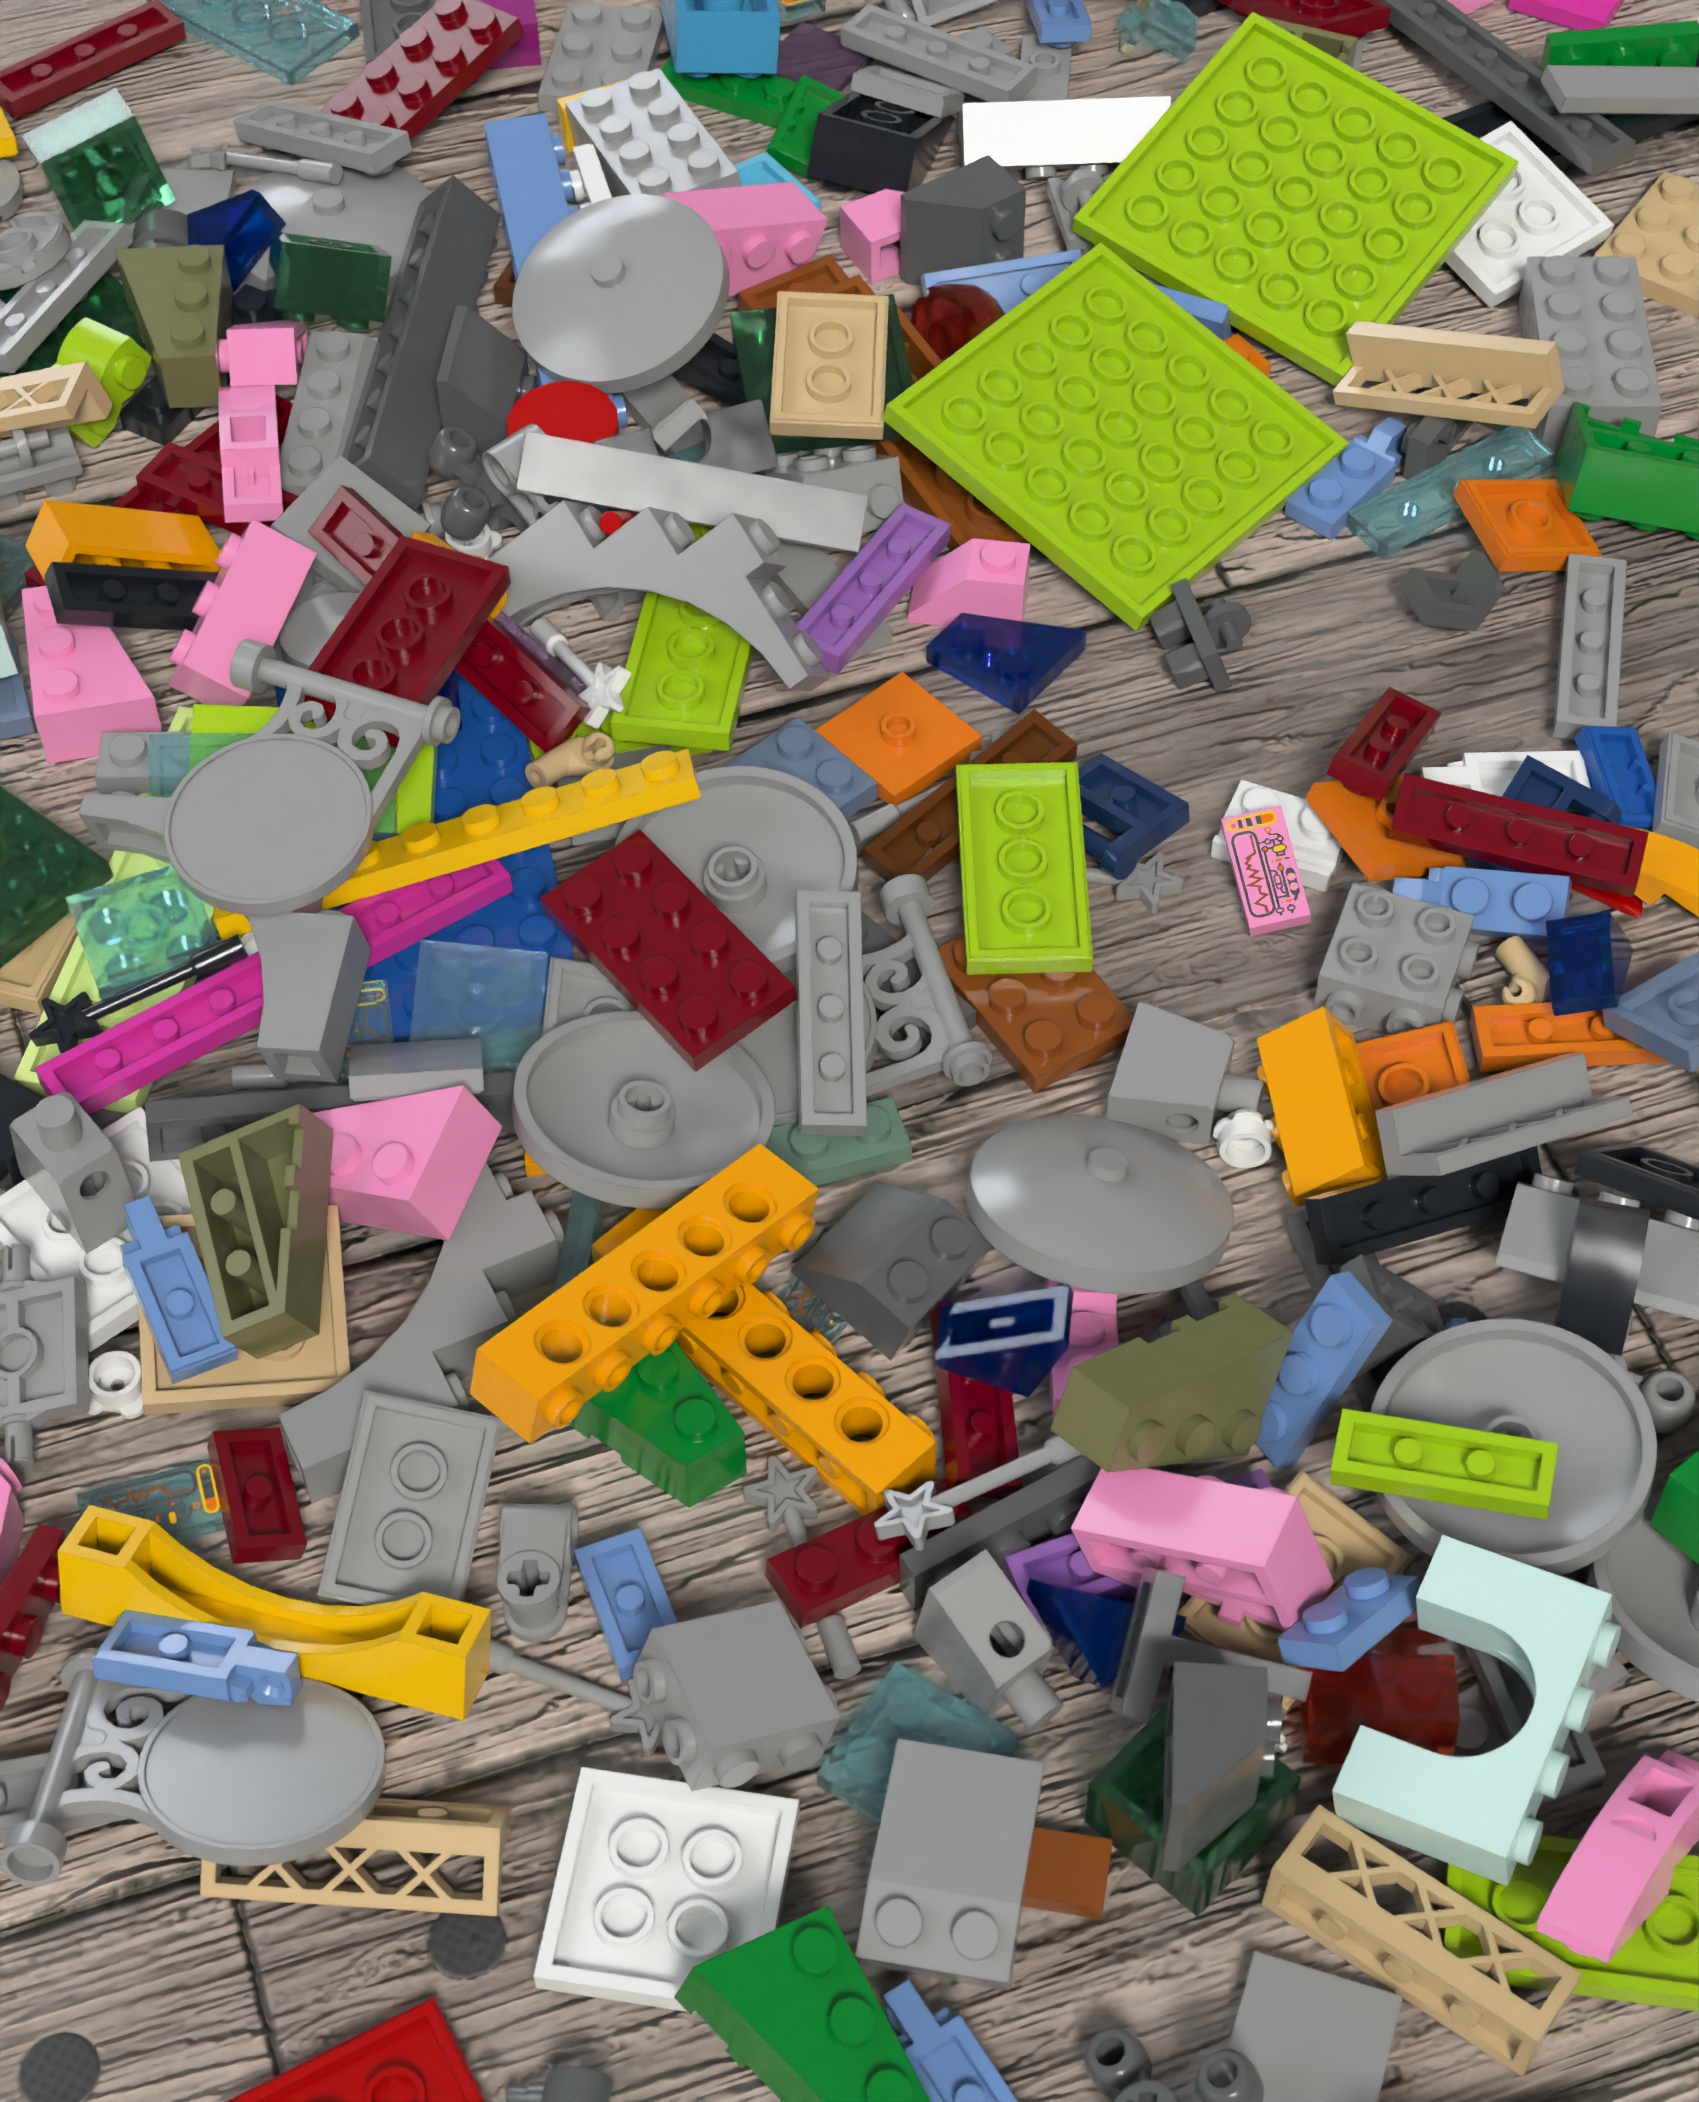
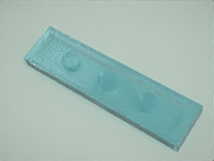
(1428, 499)

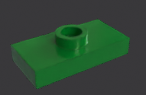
(795, 133)

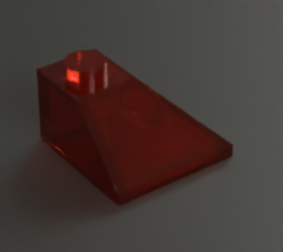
(1396, 1688)

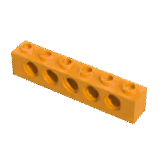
(643, 1294)
(805, 1363)

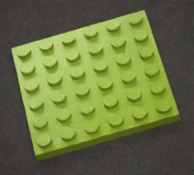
(1295, 196)
(1115, 434)

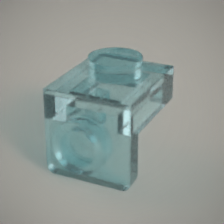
(1162, 23)

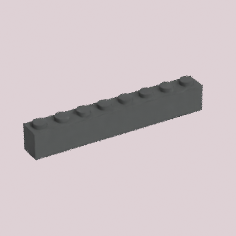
(400, 396)

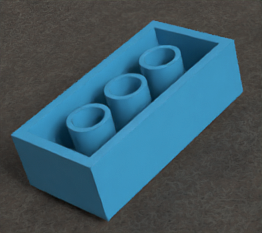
(722, 36)

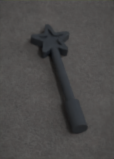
(79, 1016)

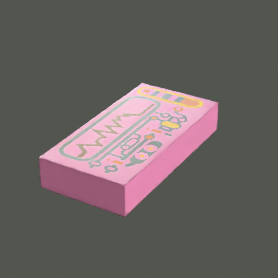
(1265, 871)

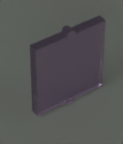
(819, 57)
(541, 653)

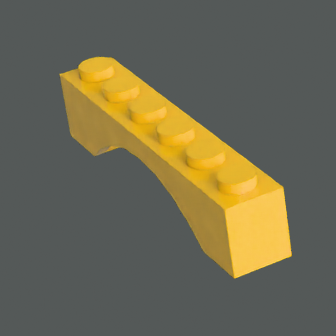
(404, 1651)

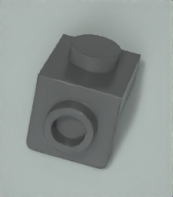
(1454, 599)

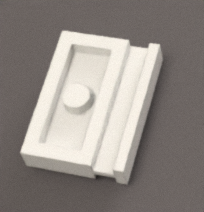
(1313, 844)

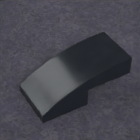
(1602, 1272)

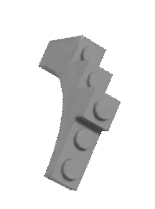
(722, 573)
(308, 956)
(492, 1255)

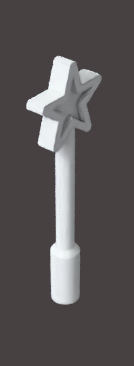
(603, 685)

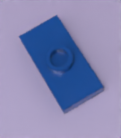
(1619, 772)

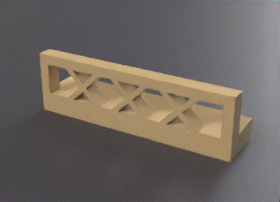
(1453, 367)
(51, 399)
(398, 1827)
(1415, 1963)

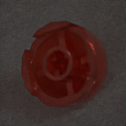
(954, 316)

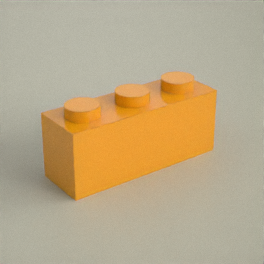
(120, 538)
(1320, 1106)

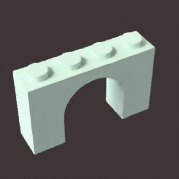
(1485, 1805)

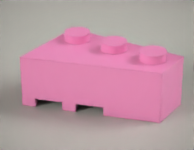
(759, 228)
(246, 601)
(81, 683)
(409, 1160)
(1230, 1541)

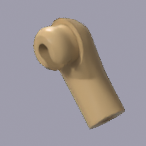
(571, 759)
(1529, 976)

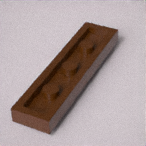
(929, 833)

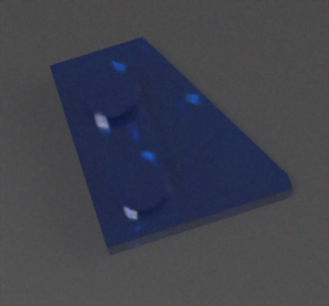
(1005, 656)

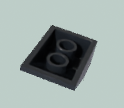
(874, 145)

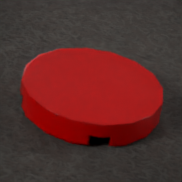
(566, 411)

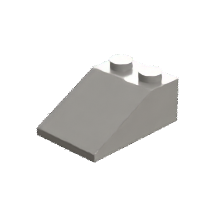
(951, 1865)

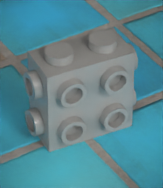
(1395, 962)
(736, 1695)

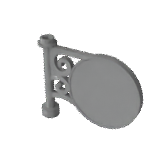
(291, 813)
(926, 1004)
(210, 1774)

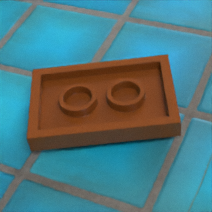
(1041, 1020)

